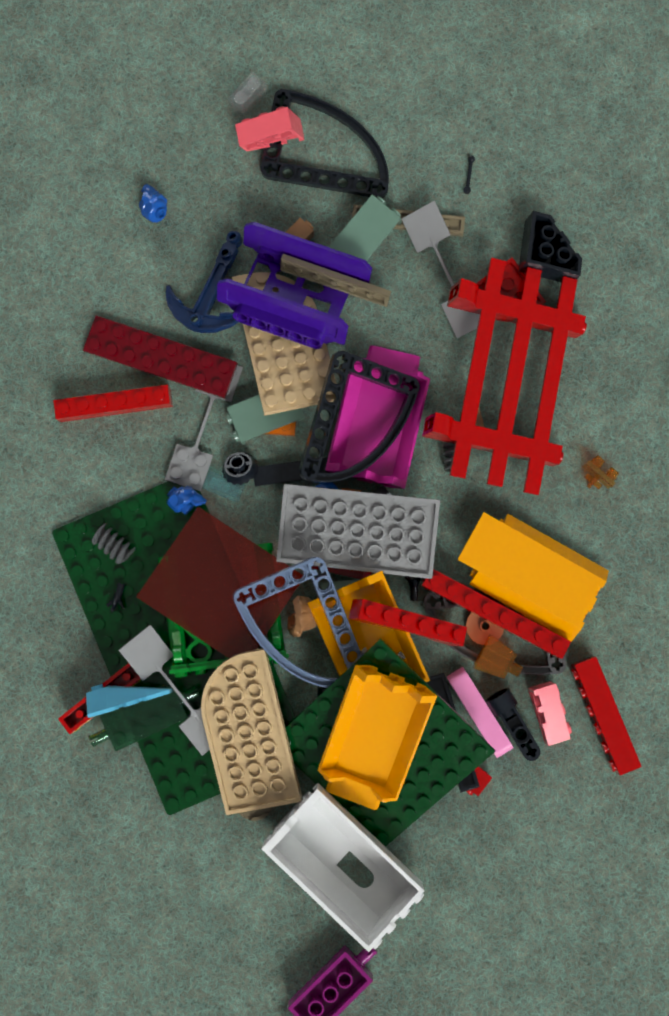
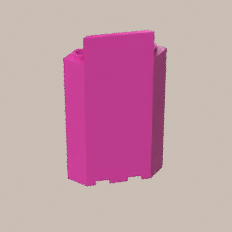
(369, 413)

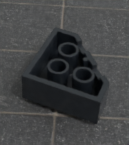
(548, 249)

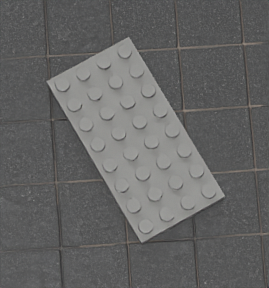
(358, 530)

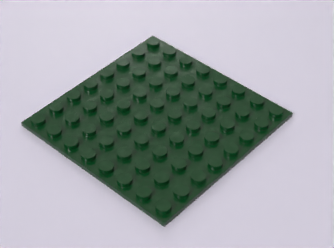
(442, 759)

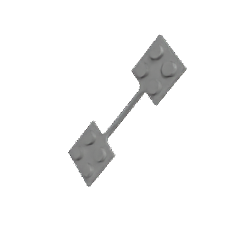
(426, 230)
(191, 465)
(147, 655)

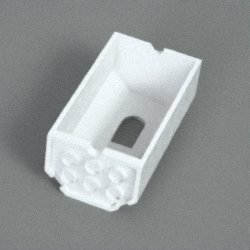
(315, 840)

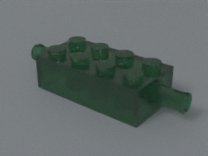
(143, 719)

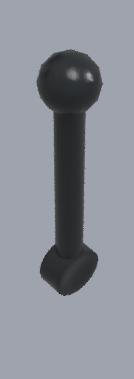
(467, 189)

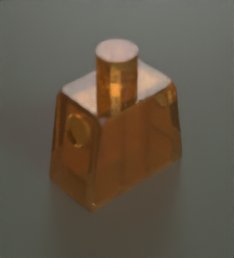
(497, 659)

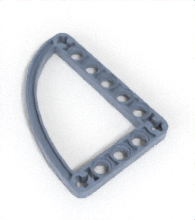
(330, 613)

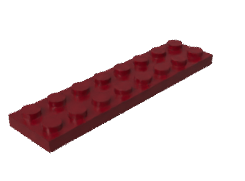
(160, 357)

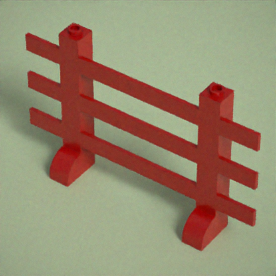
(527, 315)

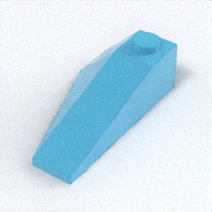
(110, 698)

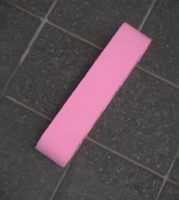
(479, 711)

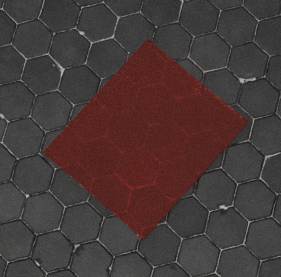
(199, 579)

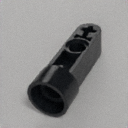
(503, 705)

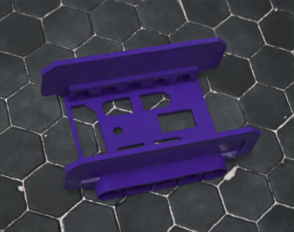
(283, 311)

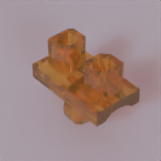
(606, 478)

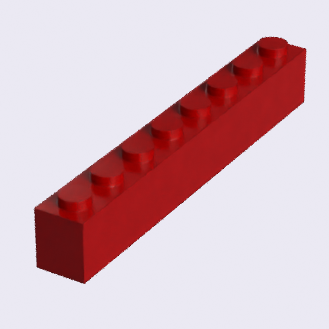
(497, 614)

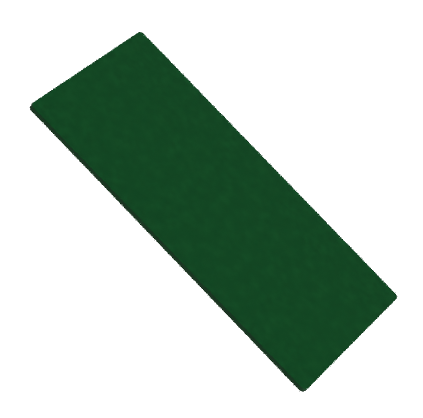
(151, 526)

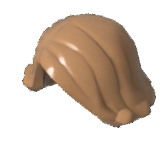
(302, 619)

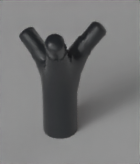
(413, 587)
(117, 598)

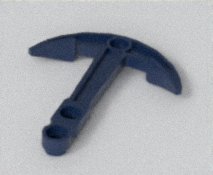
(208, 323)

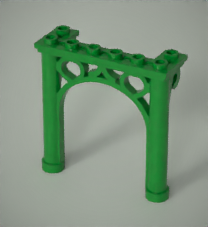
(200, 666)

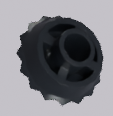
(239, 468)

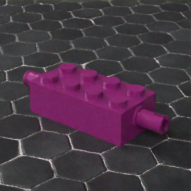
(334, 985)

